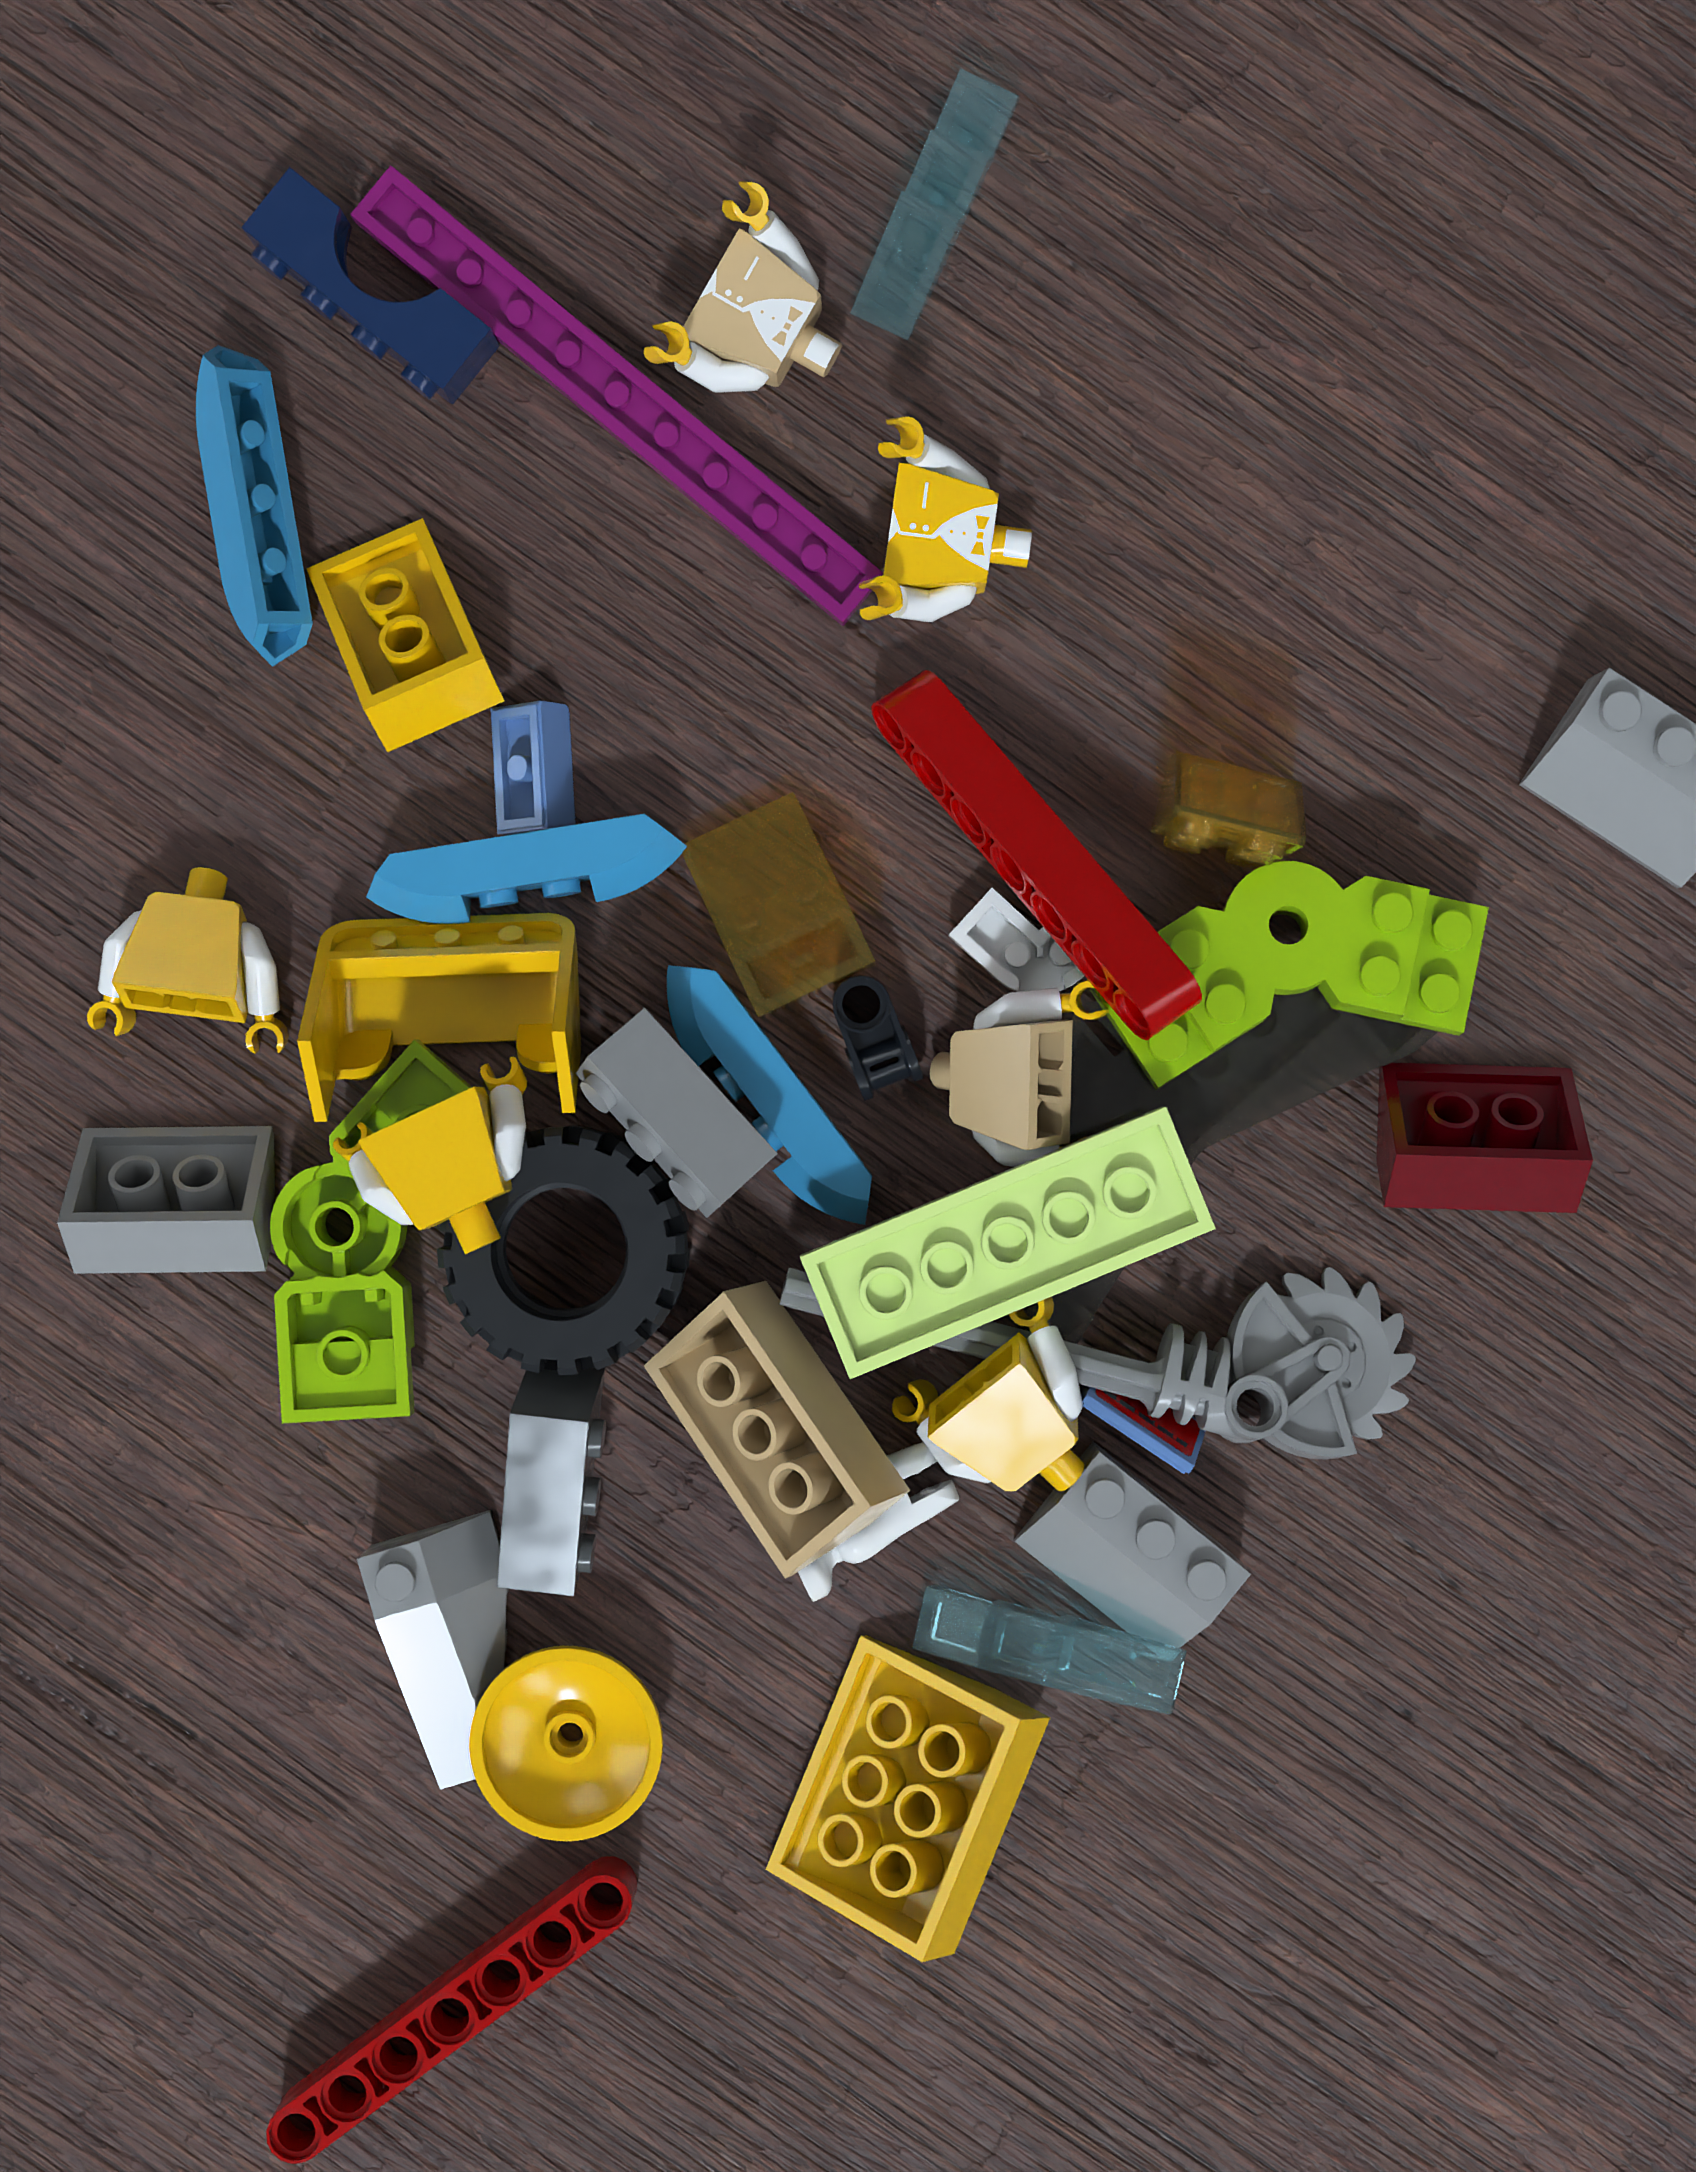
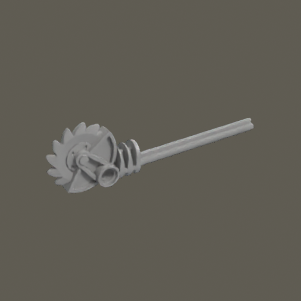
(1308, 1358)

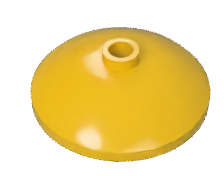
(556, 1784)

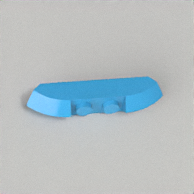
(251, 503)
(442, 880)
(716, 1023)

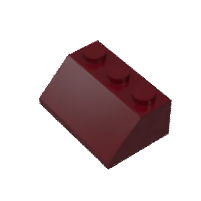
(1481, 1138)

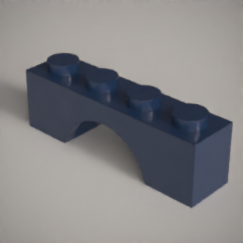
(432, 336)

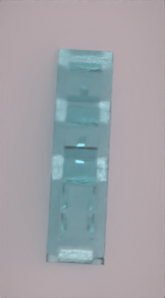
(934, 204)
(1049, 1649)

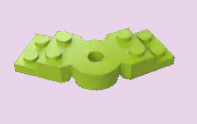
(1369, 948)
(346, 1309)

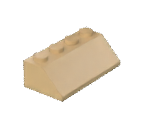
(775, 1427)

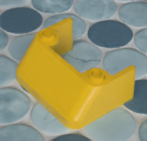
(441, 985)

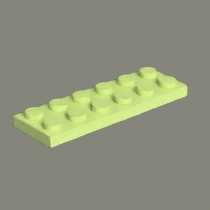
(1007, 1242)

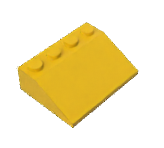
(907, 1798)

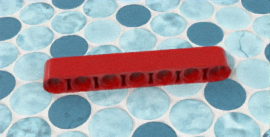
(1037, 855)
(431, 2029)

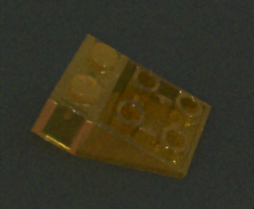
(1229, 809)
(777, 905)

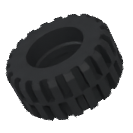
(635, 1305)

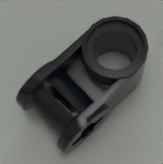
(875, 1041)

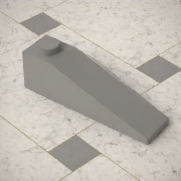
(441, 1629)

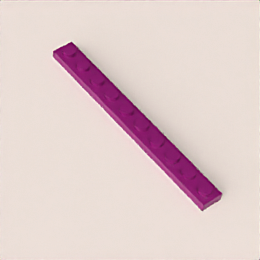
(617, 395)

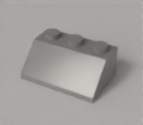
(1625, 774)
(673, 1114)
(170, 1200)
(1133, 1553)

